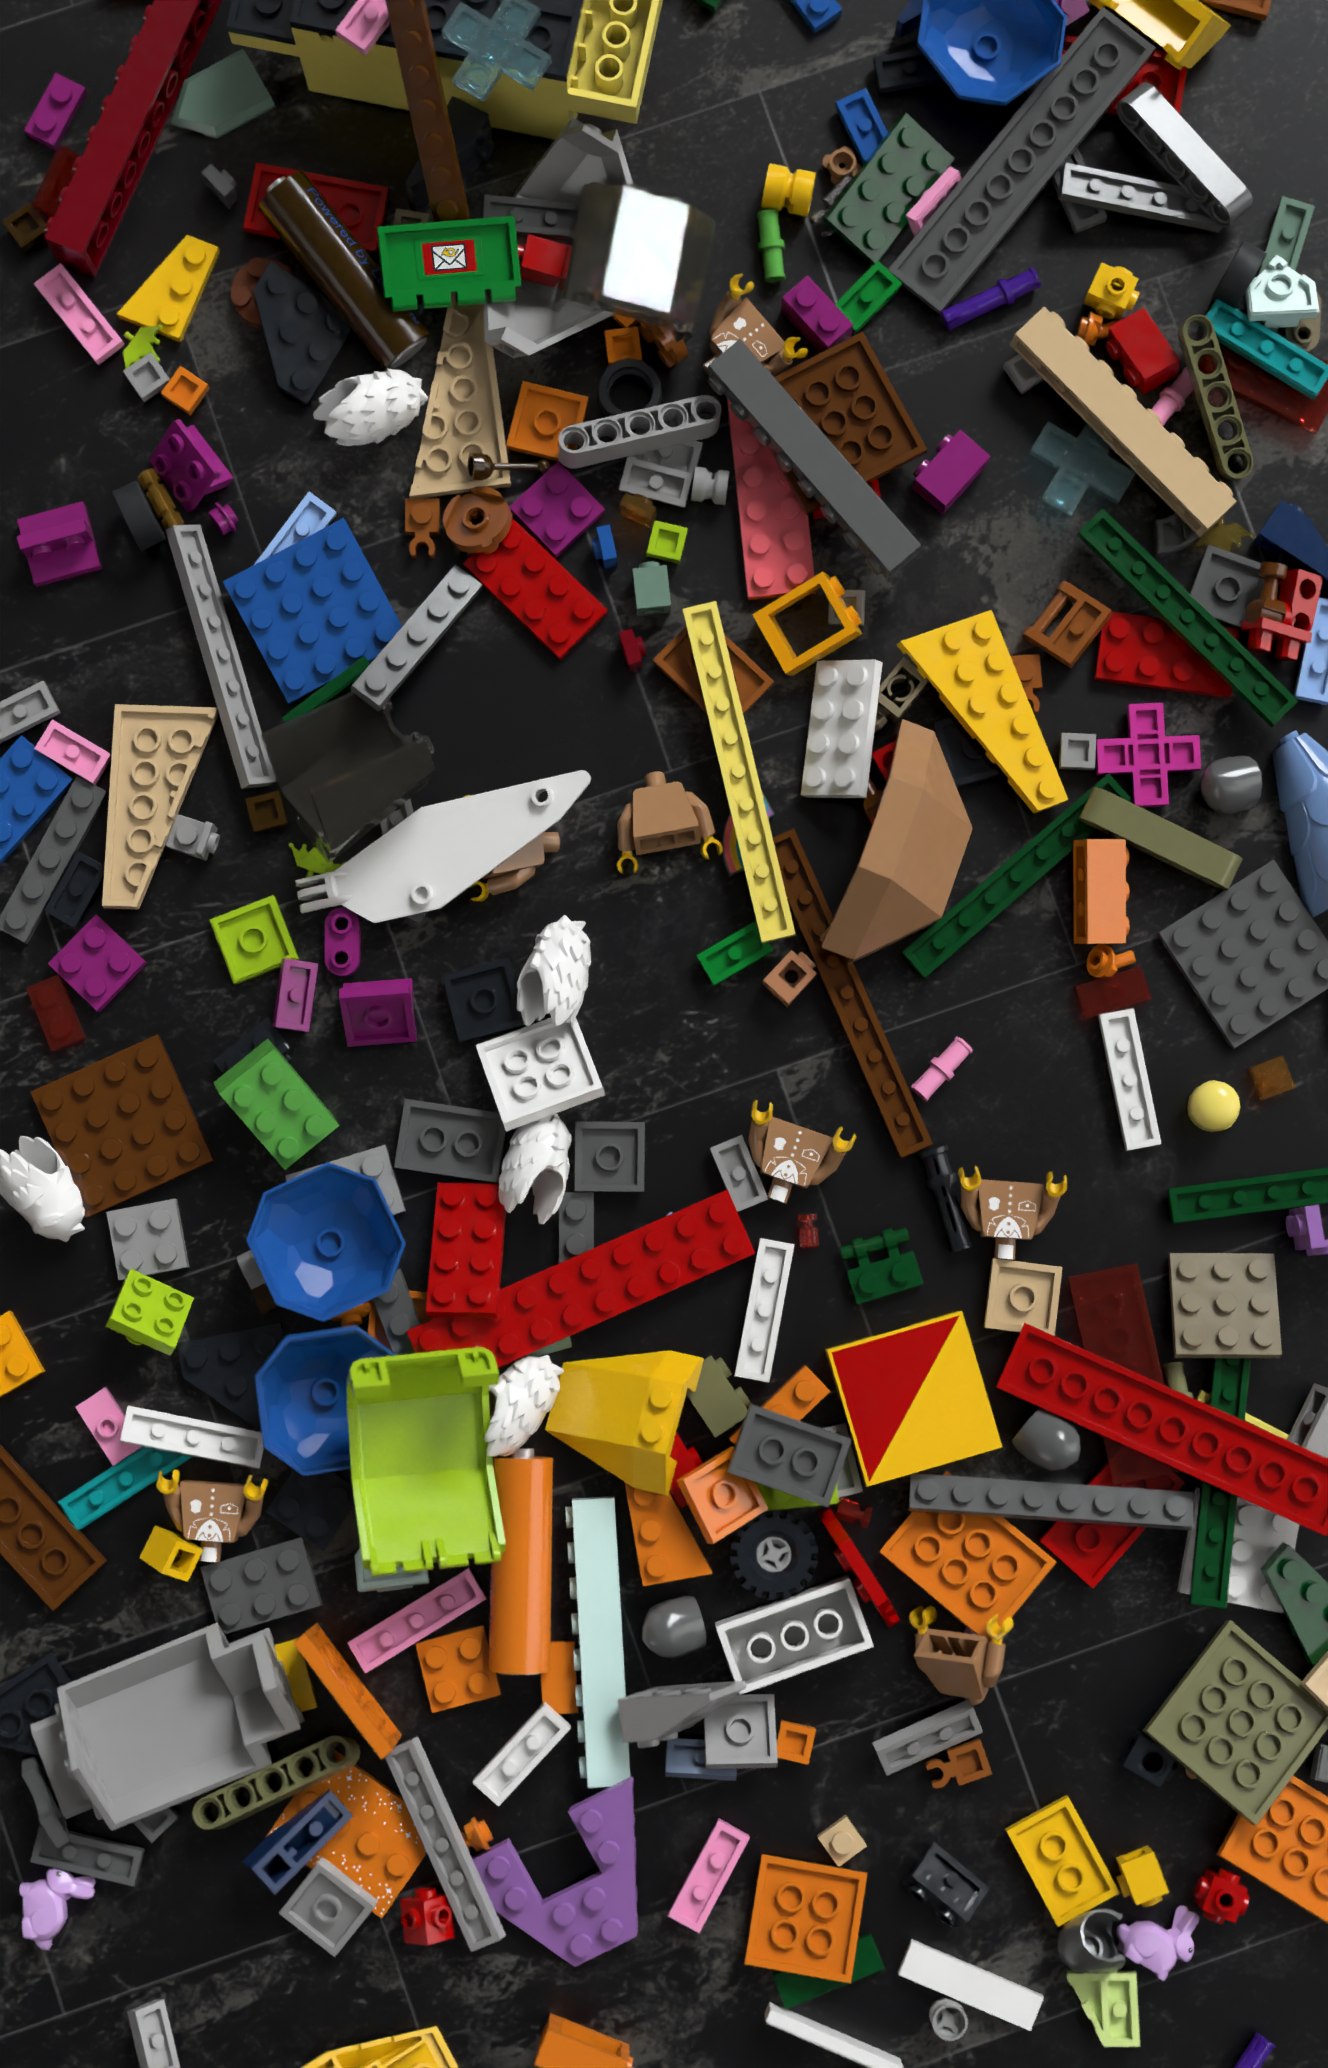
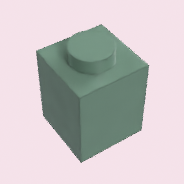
(651, 589)

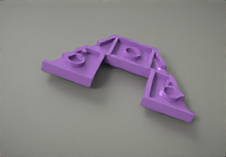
(590, 1913)

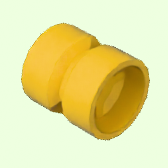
(788, 190)

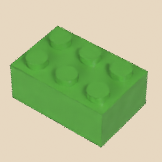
(276, 1104)

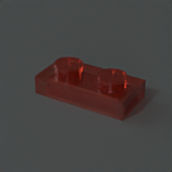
(55, 180)
(56, 1013)

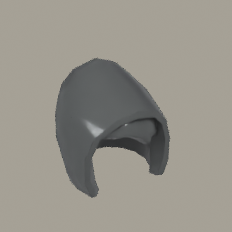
(1232, 784)
(1048, 1441)
(674, 1627)
(1088, 1944)

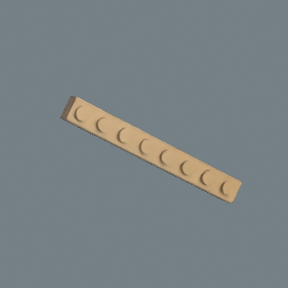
(1123, 421)

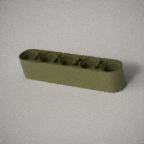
(1219, 380)
(1160, 838)
(260, 1786)

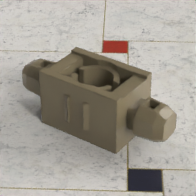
(890, 709)

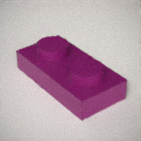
(55, 111)
(295, 995)

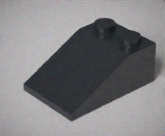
(472, 143)

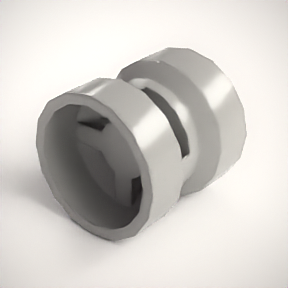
(710, 485)
(952, 2024)

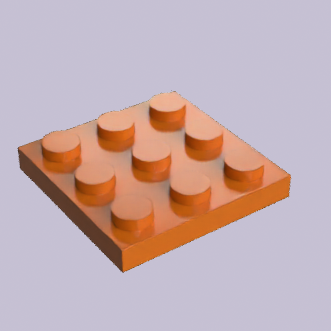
(806, 1918)

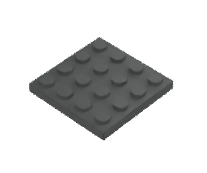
(1250, 954)

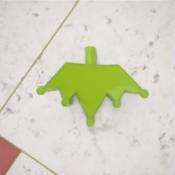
(140, 344)
(313, 861)

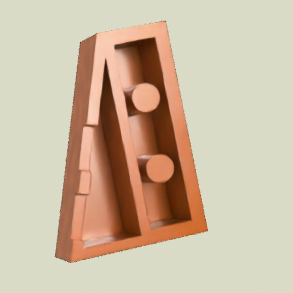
(663, 1539)

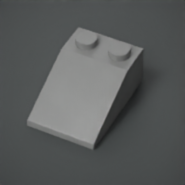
(665, 1710)

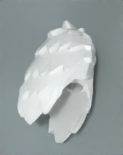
(370, 406)
(555, 973)
(537, 1160)
(41, 1189)
(520, 1403)

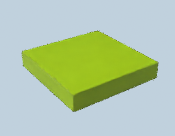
(253, 939)

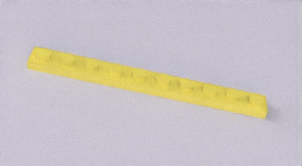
(739, 772)

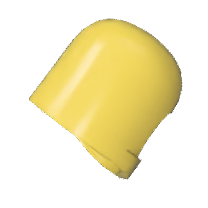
(1213, 1106)

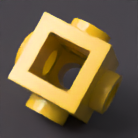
(1112, 291)

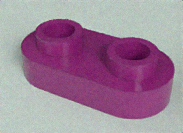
(342, 941)

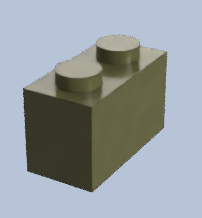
(716, 1399)

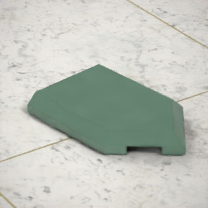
(222, 97)

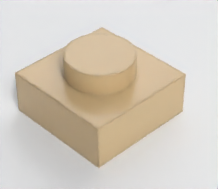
(841, 1840)

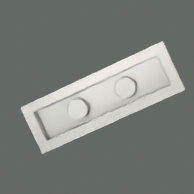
(521, 1754)

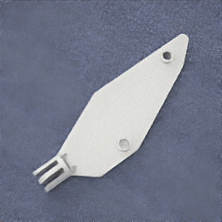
(442, 850)

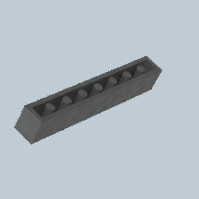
(812, 459)

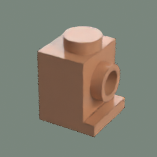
(776, 982)

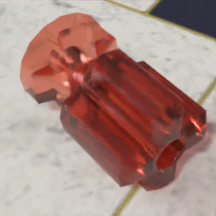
(808, 1234)
(850, 1512)

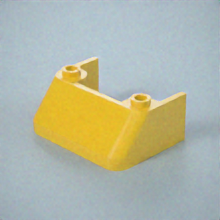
(1180, 26)

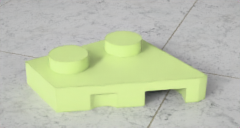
(1110, 2004)

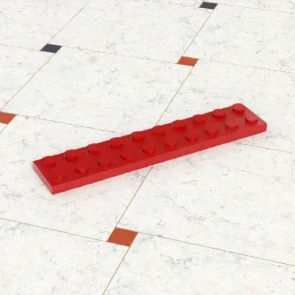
(598, 1283)
(1169, 1427)

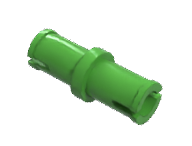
(771, 246)

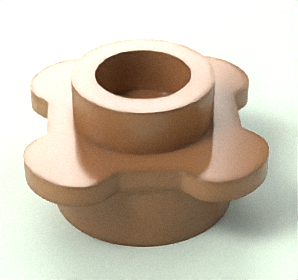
(841, 156)

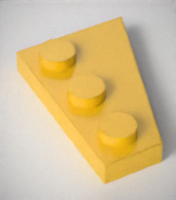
(173, 289)

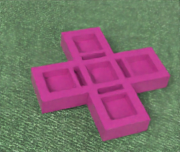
(1148, 755)

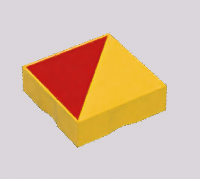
(913, 1398)

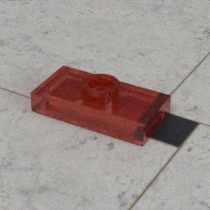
(1112, 993)

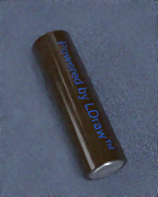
(341, 269)

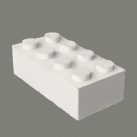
(794, 1634)

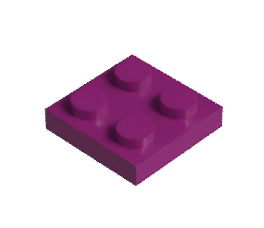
(557, 509)
(97, 963)

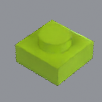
(667, 542)

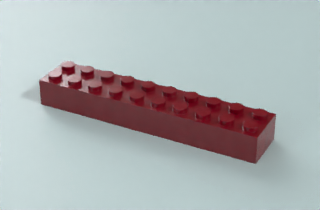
(127, 131)

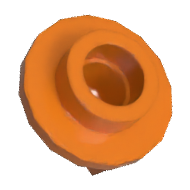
(1092, 328)
(1104, 962)
(477, 1835)

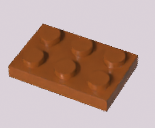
(679, 665)

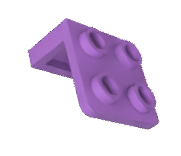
(1306, 1229)

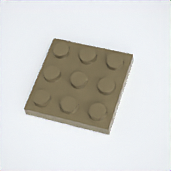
(1224, 1305)

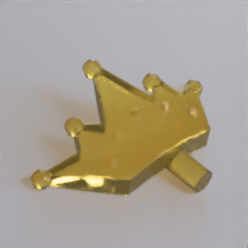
(1224, 536)

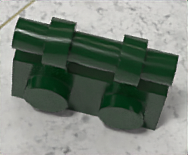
(884, 1276)

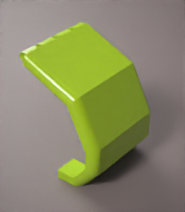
(423, 1460)

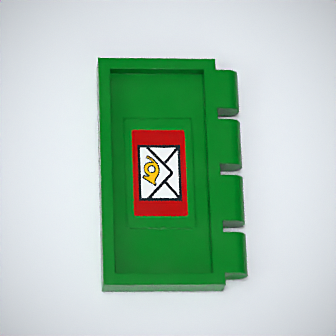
(449, 259)

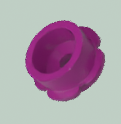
(223, 518)

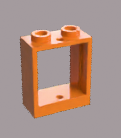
(576, 2046)

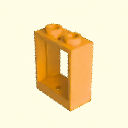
(777, 640)

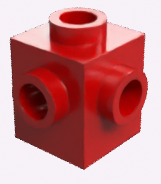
(1212, 1887)
(427, 1917)

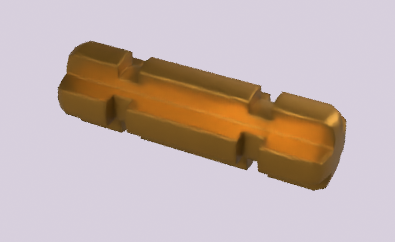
(160, 498)

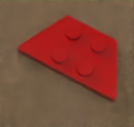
(851, 1559)

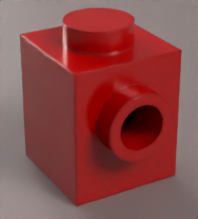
(541, 260)

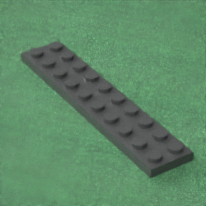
(1021, 160)

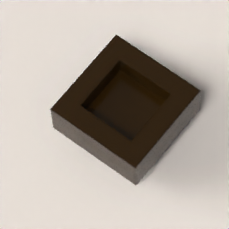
(25, 227)
(266, 812)

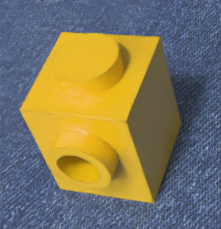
(171, 1553)
(1141, 1877)

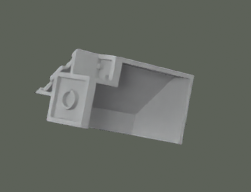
(166, 1725)

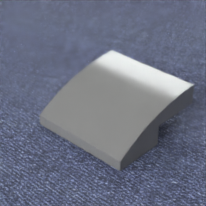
(662, 473)

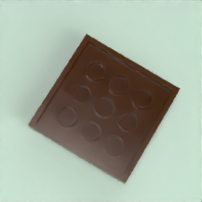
(855, 409)
(123, 1125)

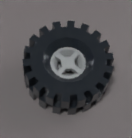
(782, 1569)

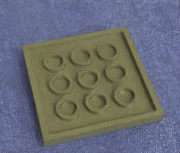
(1239, 1722)

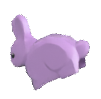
(47, 1906)
(1157, 1947)

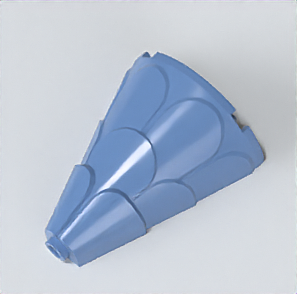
(1303, 796)

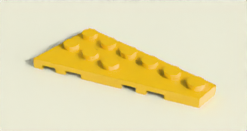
(984, 693)

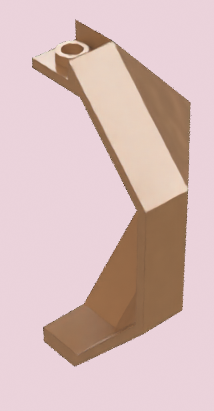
(908, 853)

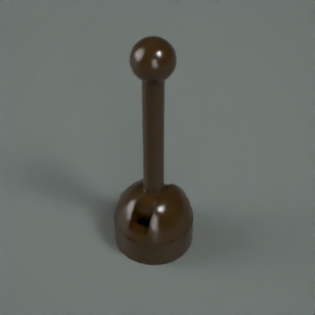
(482, 467)

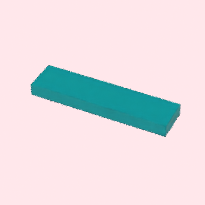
(1267, 349)
(118, 1484)

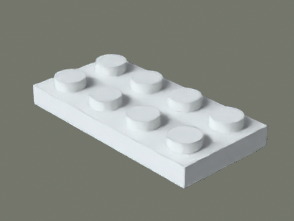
(841, 729)

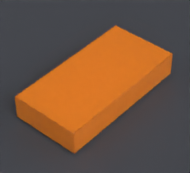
(560, 1682)

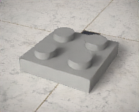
(148, 1238)
(742, 1733)
(328, 1906)

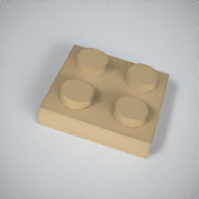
(1022, 1295)

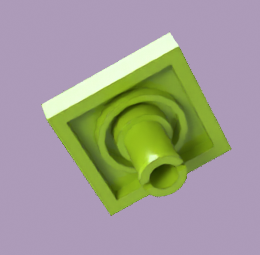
(149, 1312)

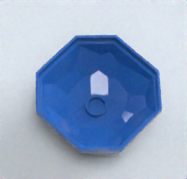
(992, 47)
(326, 1241)
(306, 1397)

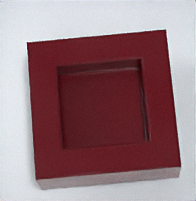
(632, 649)

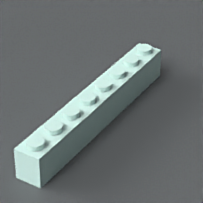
(600, 1639)

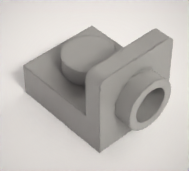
(193, 837)

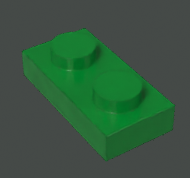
(868, 295)
(733, 954)

